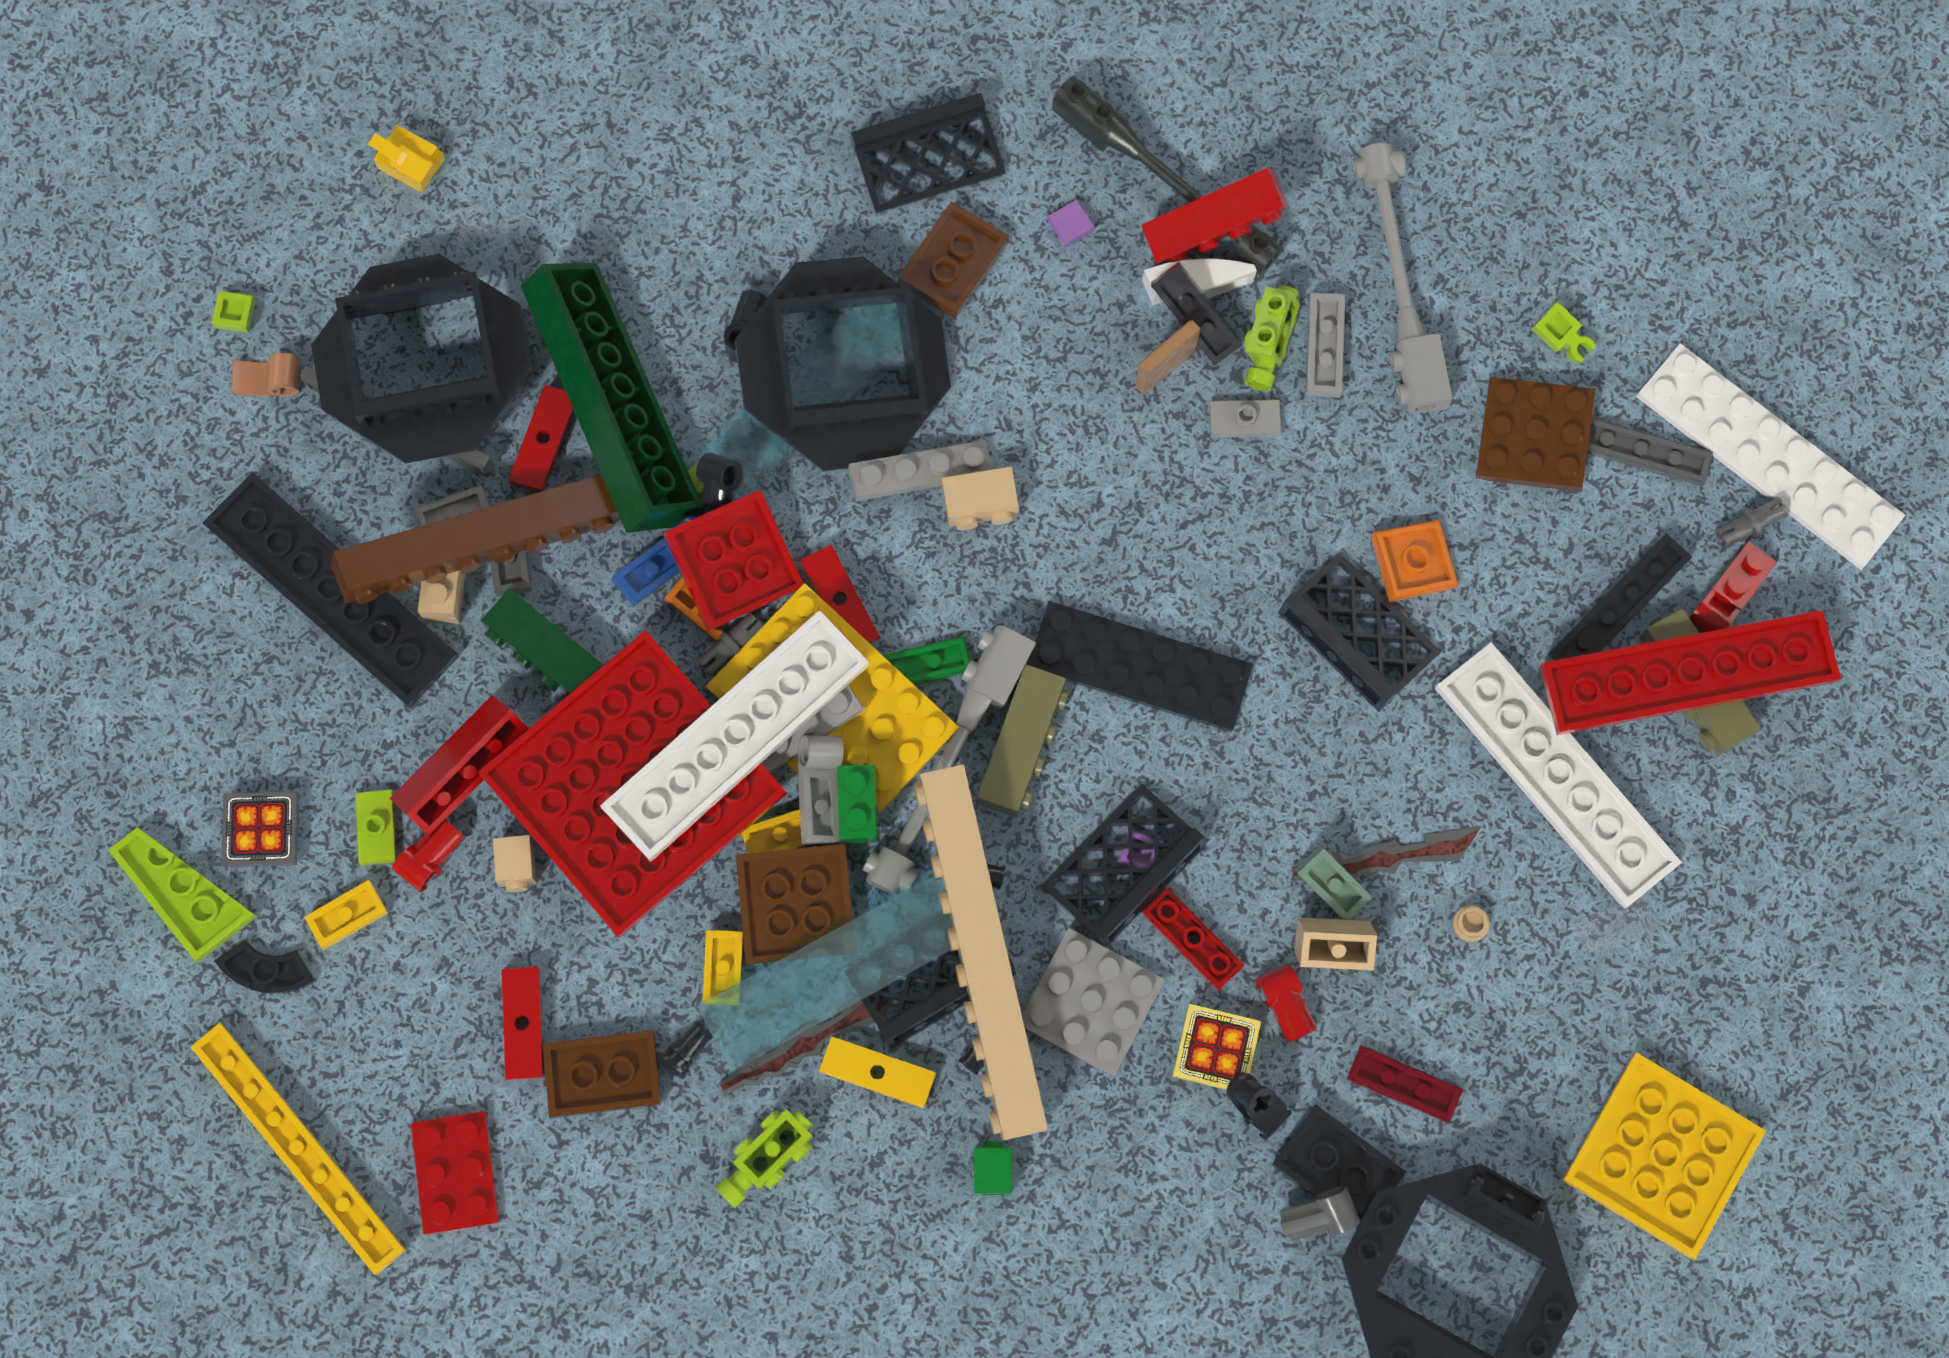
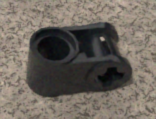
(1257, 1104)

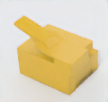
(407, 157)

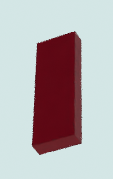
(1404, 1084)

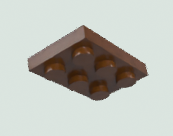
(953, 259)
(601, 1074)

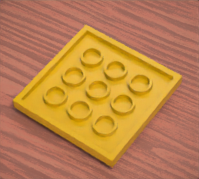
(1664, 1155)

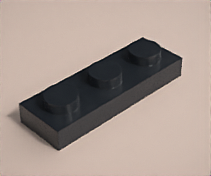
(1190, 303)

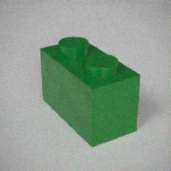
(858, 804)

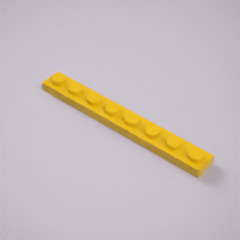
(298, 1149)

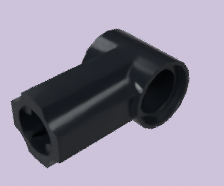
(747, 306)
(720, 479)

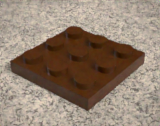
(1535, 434)
(791, 899)

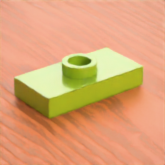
(375, 827)

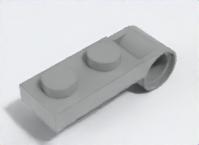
(819, 788)

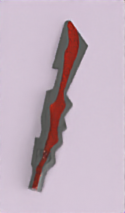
(1388, 856)
(803, 1045)

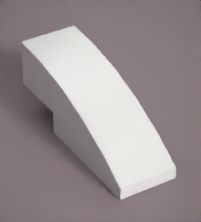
(1211, 275)

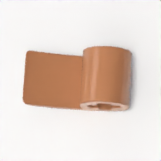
(273, 378)

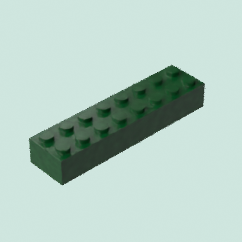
(611, 396)

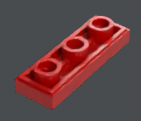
(537, 460)
(831, 581)
(1209, 956)
(522, 1000)

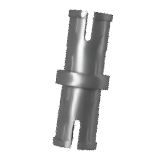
(1751, 522)

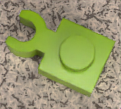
(1559, 330)

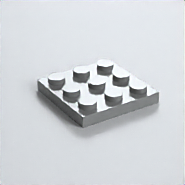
(1091, 1002)

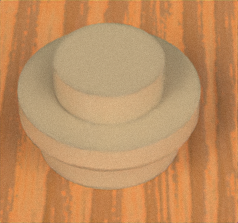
(1471, 923)

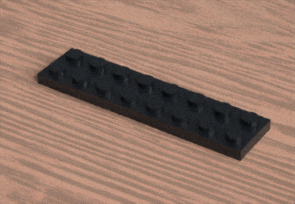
(298, 565)

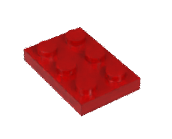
(454, 1173)

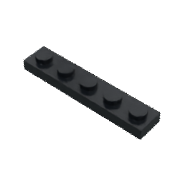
(1623, 600)

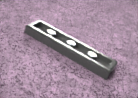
(1649, 452)

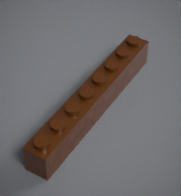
(473, 539)

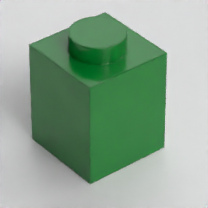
(992, 1169)

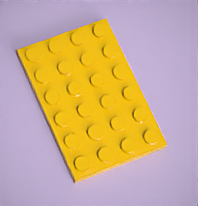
(899, 723)

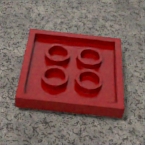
(733, 560)

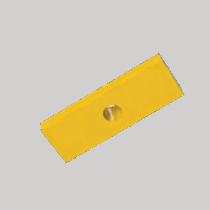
(854, 1065)

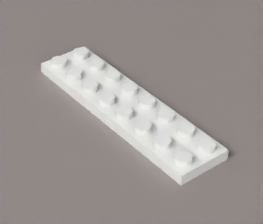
(1770, 456)
(734, 735)
(1558, 776)

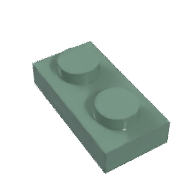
(1333, 883)

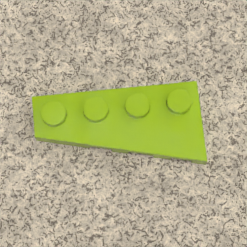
(184, 899)

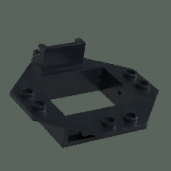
(435, 418)
(848, 430)
(1496, 1209)

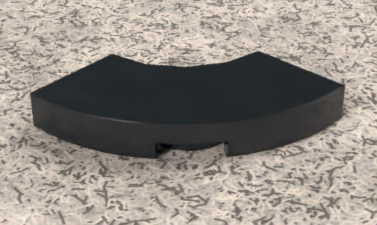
(265, 972)

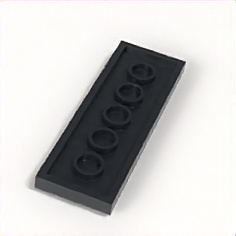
(1141, 666)

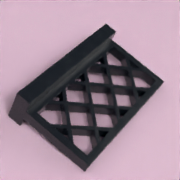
(919, 125)
(1334, 644)
(1146, 887)
(923, 1011)

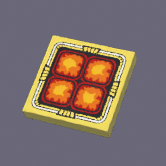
(1215, 1046)

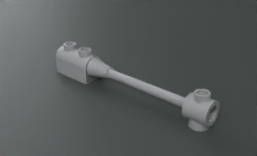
(1416, 354)
(987, 684)

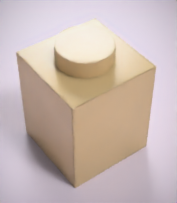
(514, 862)

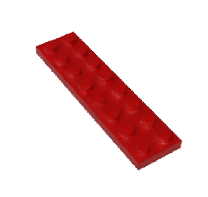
(1690, 672)

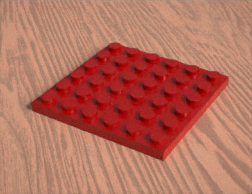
(588, 751)

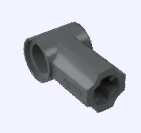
(1328, 1212)

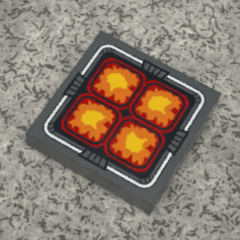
(260, 829)

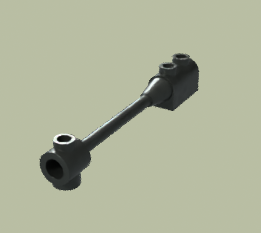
(1107, 127)

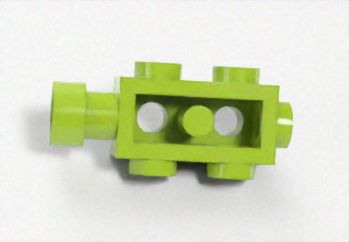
(1269, 332)
(772, 1149)

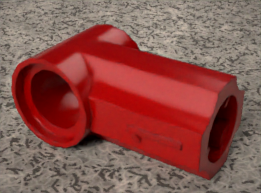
(424, 860)
(1285, 999)

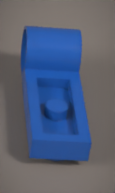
(647, 571)

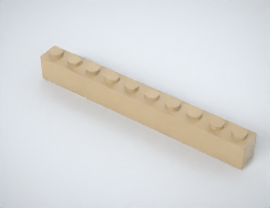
(982, 953)

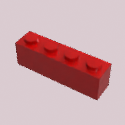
(1216, 216)
(453, 769)

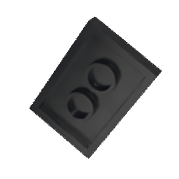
(1330, 1155)

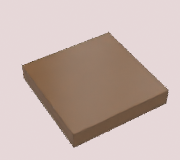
(1167, 357)

